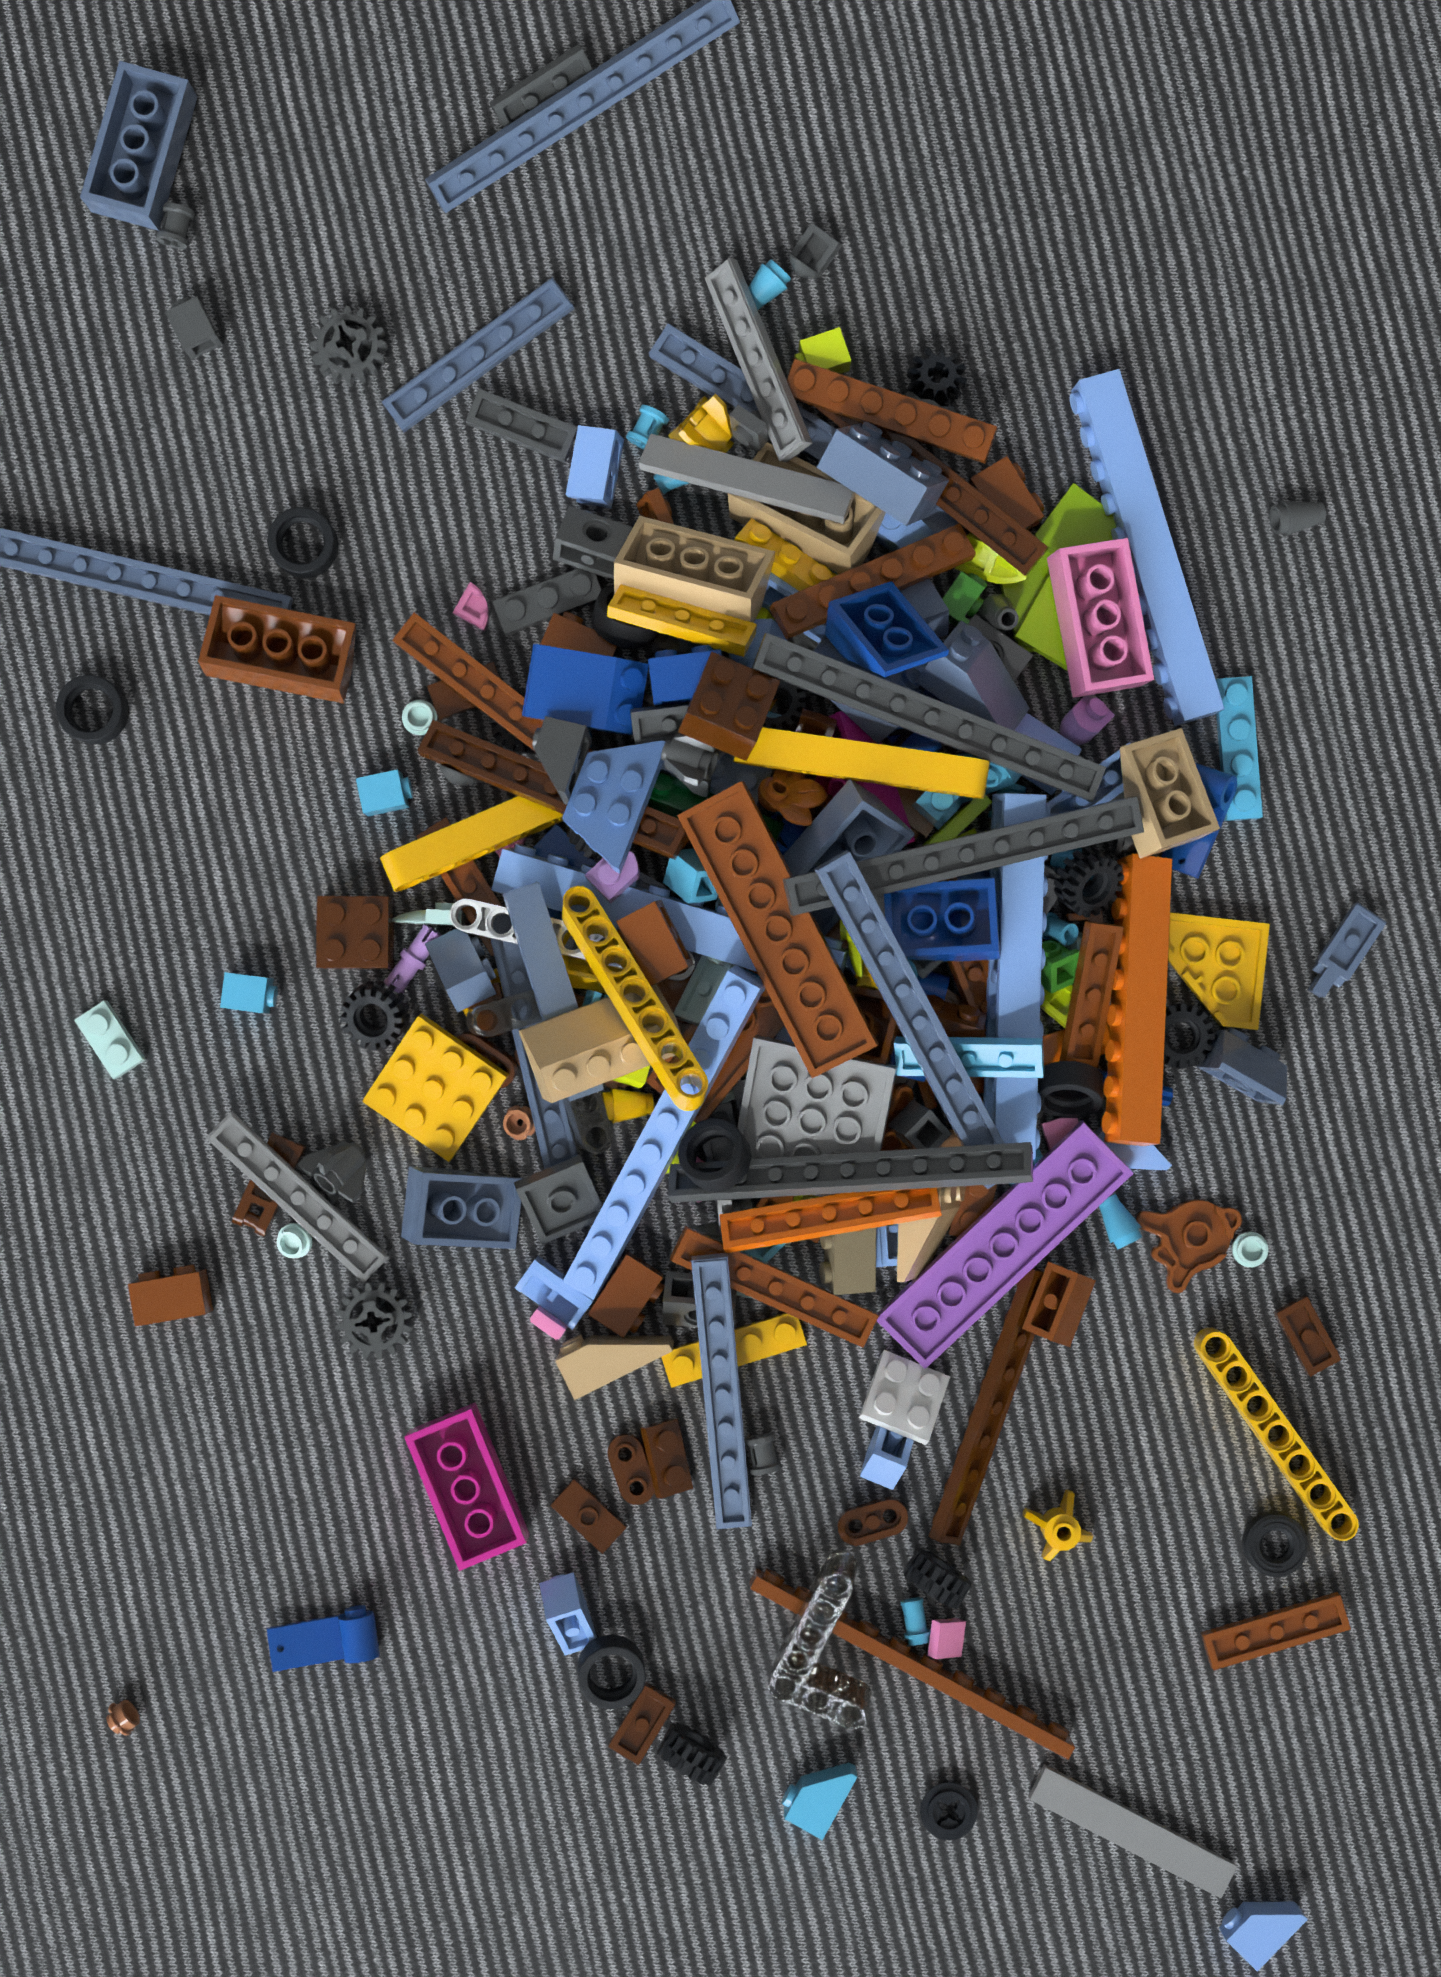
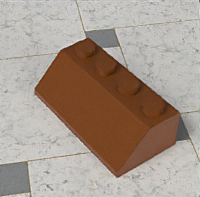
(278, 649)

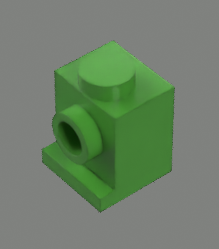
(964, 597)
(1058, 960)

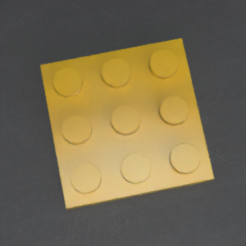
(435, 1087)

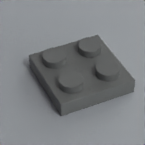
(560, 1199)

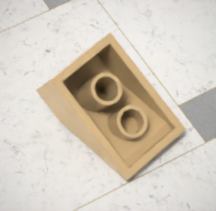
(1168, 793)
(921, 1238)
(604, 1358)

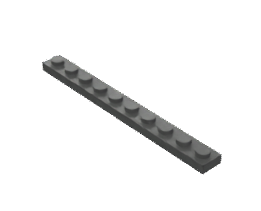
(928, 717)
(978, 852)
(865, 1172)

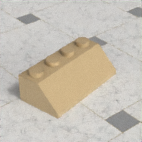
(826, 541)
(694, 568)
(585, 1048)

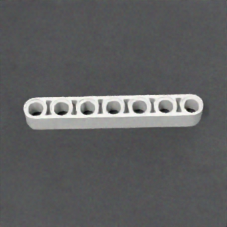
(484, 927)

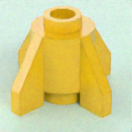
(706, 426)
(1055, 1519)

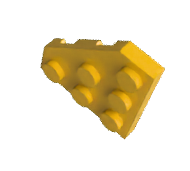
(1221, 965)

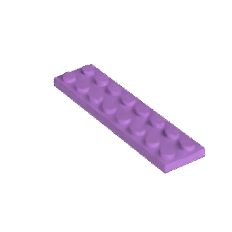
(1003, 1245)

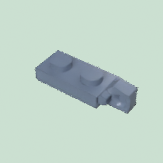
(1346, 949)

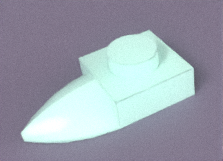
(436, 916)

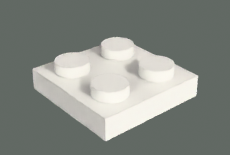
(904, 1397)

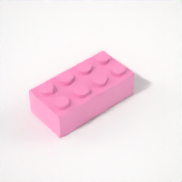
(1100, 617)

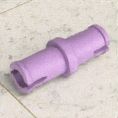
(411, 959)

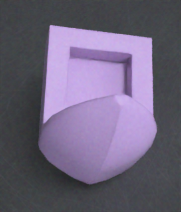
(1085, 720)
(611, 883)

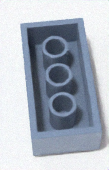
(139, 145)

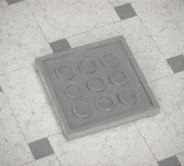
(806, 1116)

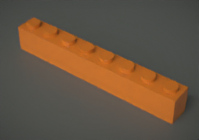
(1138, 1004)

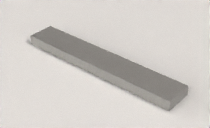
(758, 360)
(746, 478)
(297, 1196)
(1132, 1831)

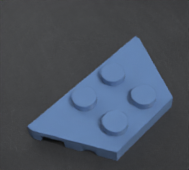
(613, 798)

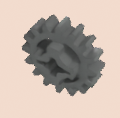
(336, 352)
(372, 1303)

